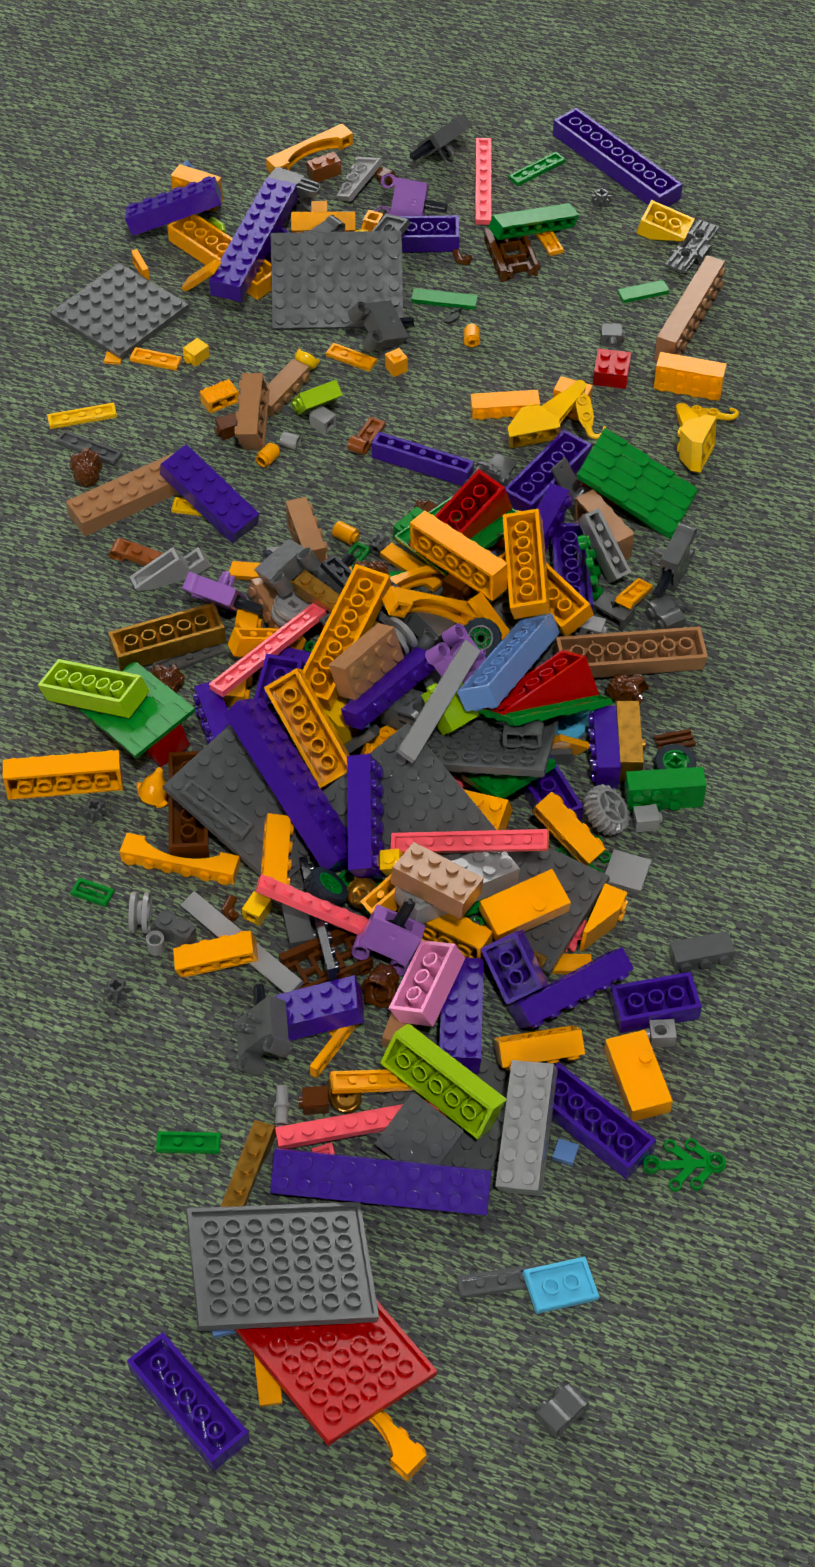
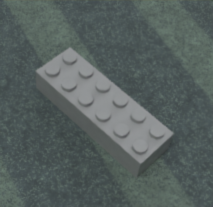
(496, 869)
(526, 1128)

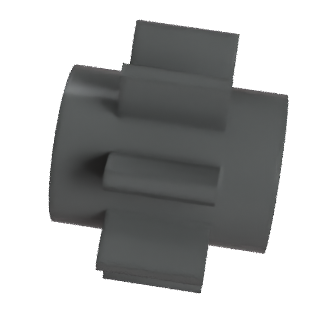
(601, 198)
(378, 543)
(94, 810)
(112, 993)

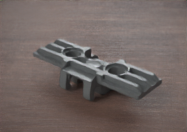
(683, 258)
(498, 469)

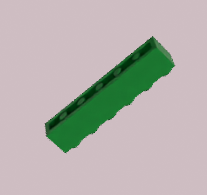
(533, 221)

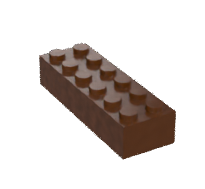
(186, 834)

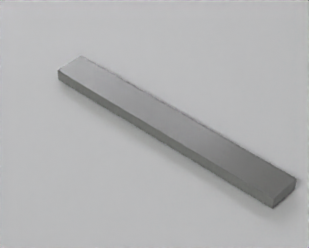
(438, 701)
(220, 925)

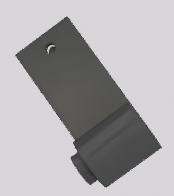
(567, 480)

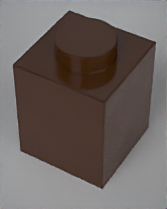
(226, 426)
(314, 1100)

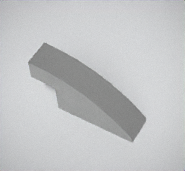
(169, 568)

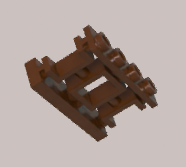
(516, 262)
(312, 951)

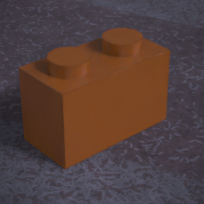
(324, 167)

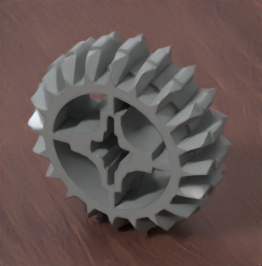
(606, 810)

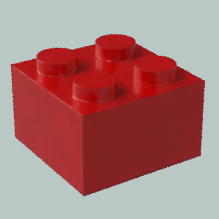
(612, 368)

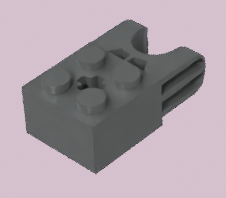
(305, 188)
(403, 710)

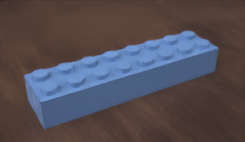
(508, 662)

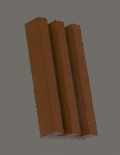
(675, 737)

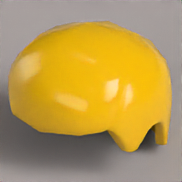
(307, 359)

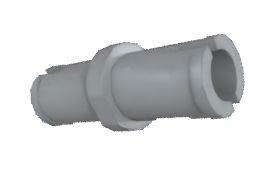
(281, 1105)

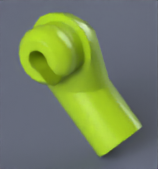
(216, 222)

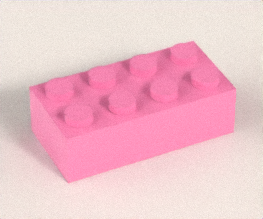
(427, 983)

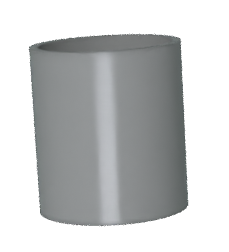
(290, 440)
(155, 937)

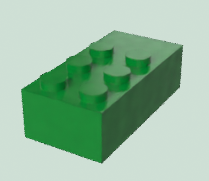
(665, 788)

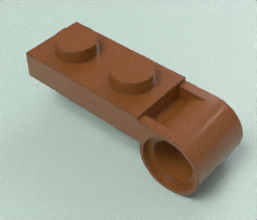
(363, 441)
(132, 551)

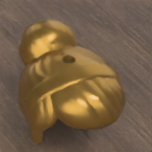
(359, 889)
(343, 1104)

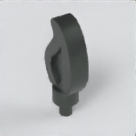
(453, 315)

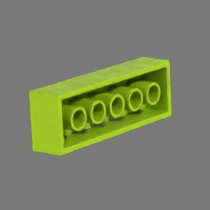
(94, 688)
(443, 1081)

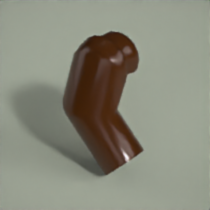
(464, 260)
(228, 910)

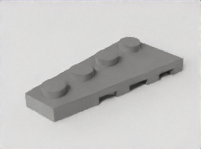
(359, 176)

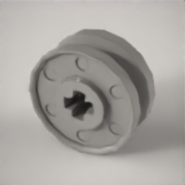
(287, 608)
(405, 635)
(140, 912)

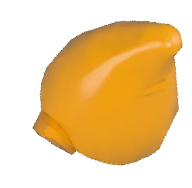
(151, 789)

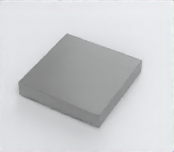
(627, 871)

